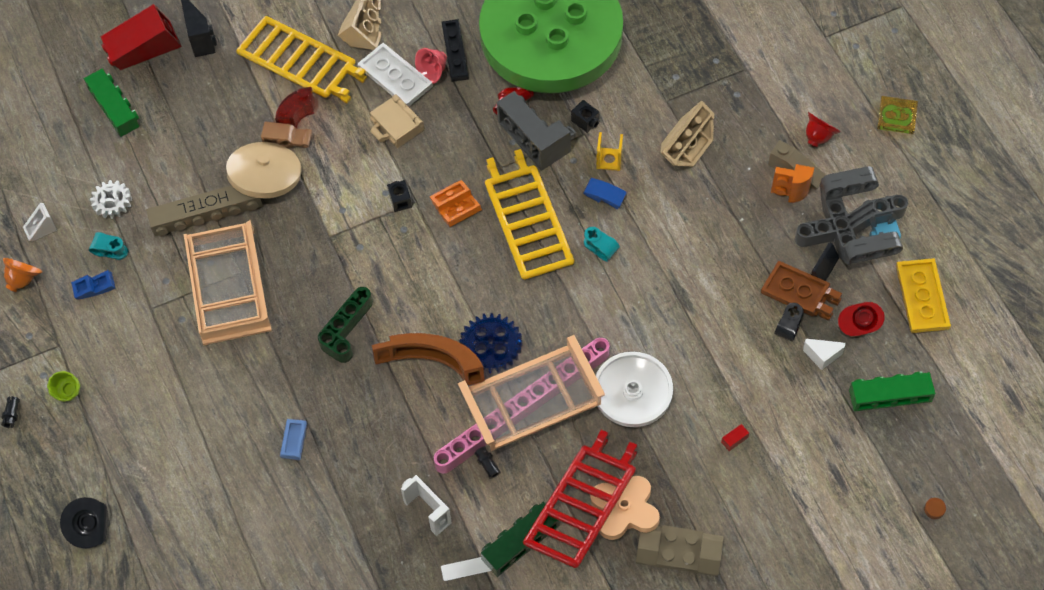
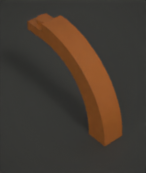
(432, 348)

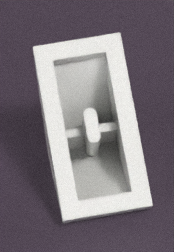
(39, 224)
(823, 352)

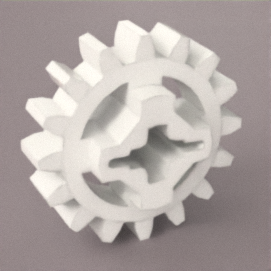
(109, 199)

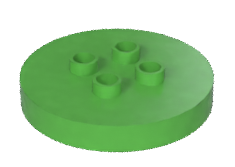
(551, 42)

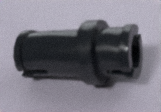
(10, 414)
(485, 459)

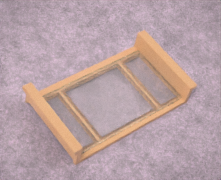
(226, 283)
(533, 395)

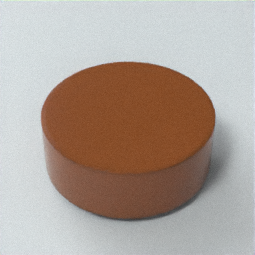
(935, 508)

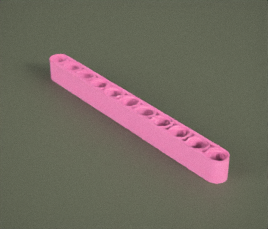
(464, 440)

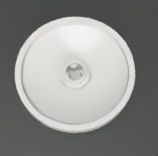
(634, 388)

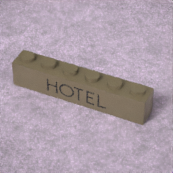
(199, 209)

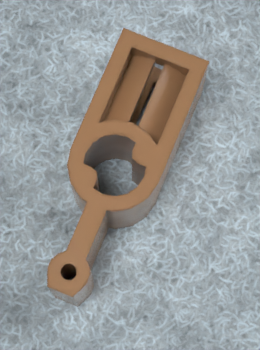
(285, 135)

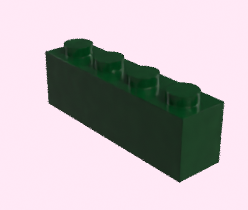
(510, 546)

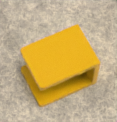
(603, 152)

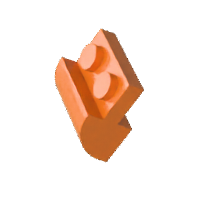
(792, 182)

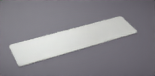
(463, 569)

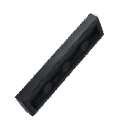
(455, 50)

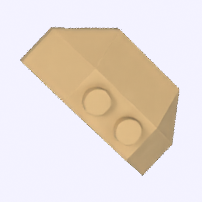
(689, 137)

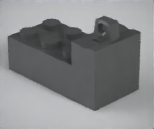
(541, 143)

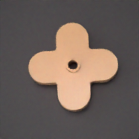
(630, 509)

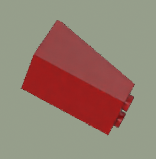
(140, 39)

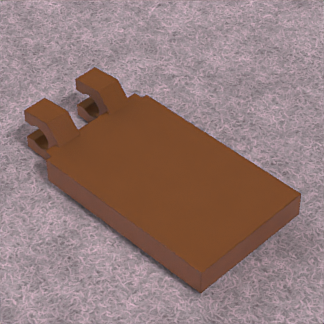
(796, 286)

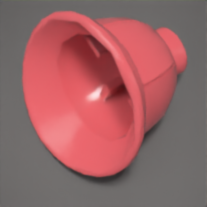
(430, 63)

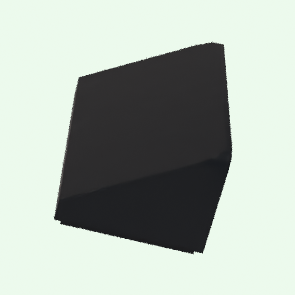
(826, 262)

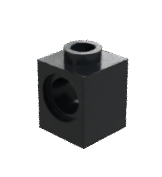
(584, 110)
(402, 201)

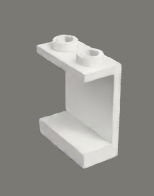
(440, 518)

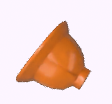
(18, 274)

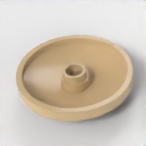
(263, 170)

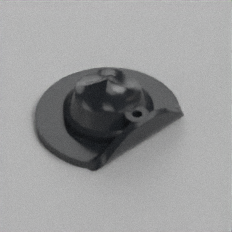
(84, 522)

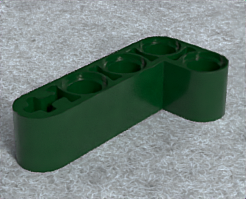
(360, 302)

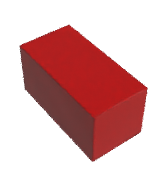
(735, 437)

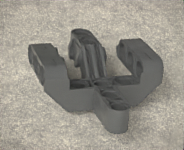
(855, 250)

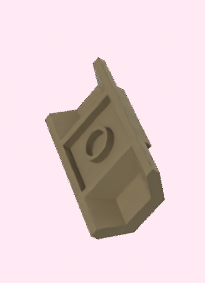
(680, 550)

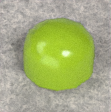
(63, 386)

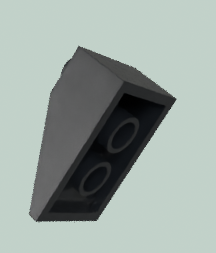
(199, 32)

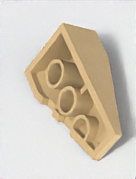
(362, 25)

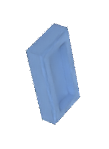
(293, 439)

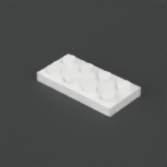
(395, 74)

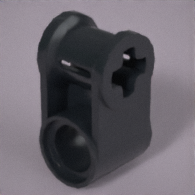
(789, 325)

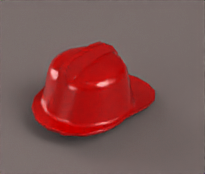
(861, 319)

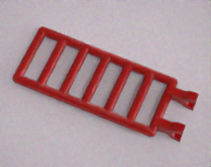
(538, 526)

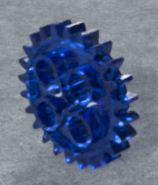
(492, 327)

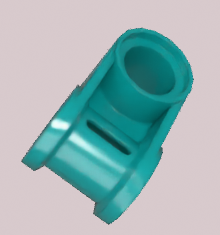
(600, 244)
(108, 246)

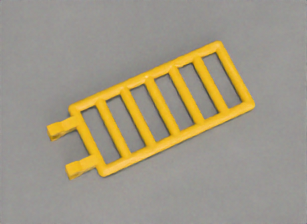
(332, 88)
(507, 228)

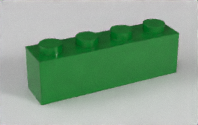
(111, 102)
(891, 391)

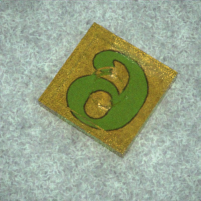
(897, 115)

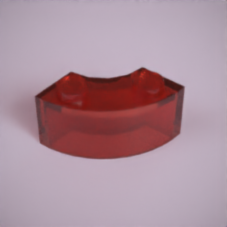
(296, 107)

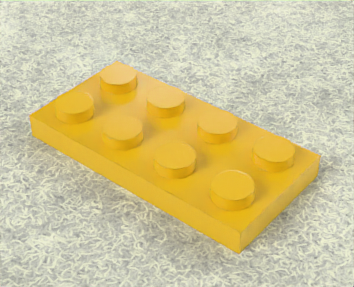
(923, 295)

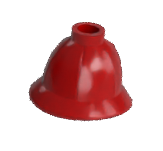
(819, 131)

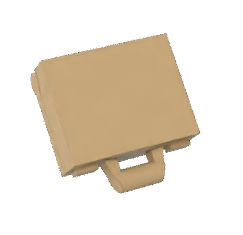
(395, 122)

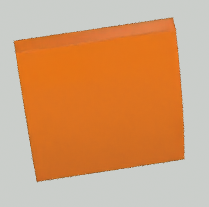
(455, 203)

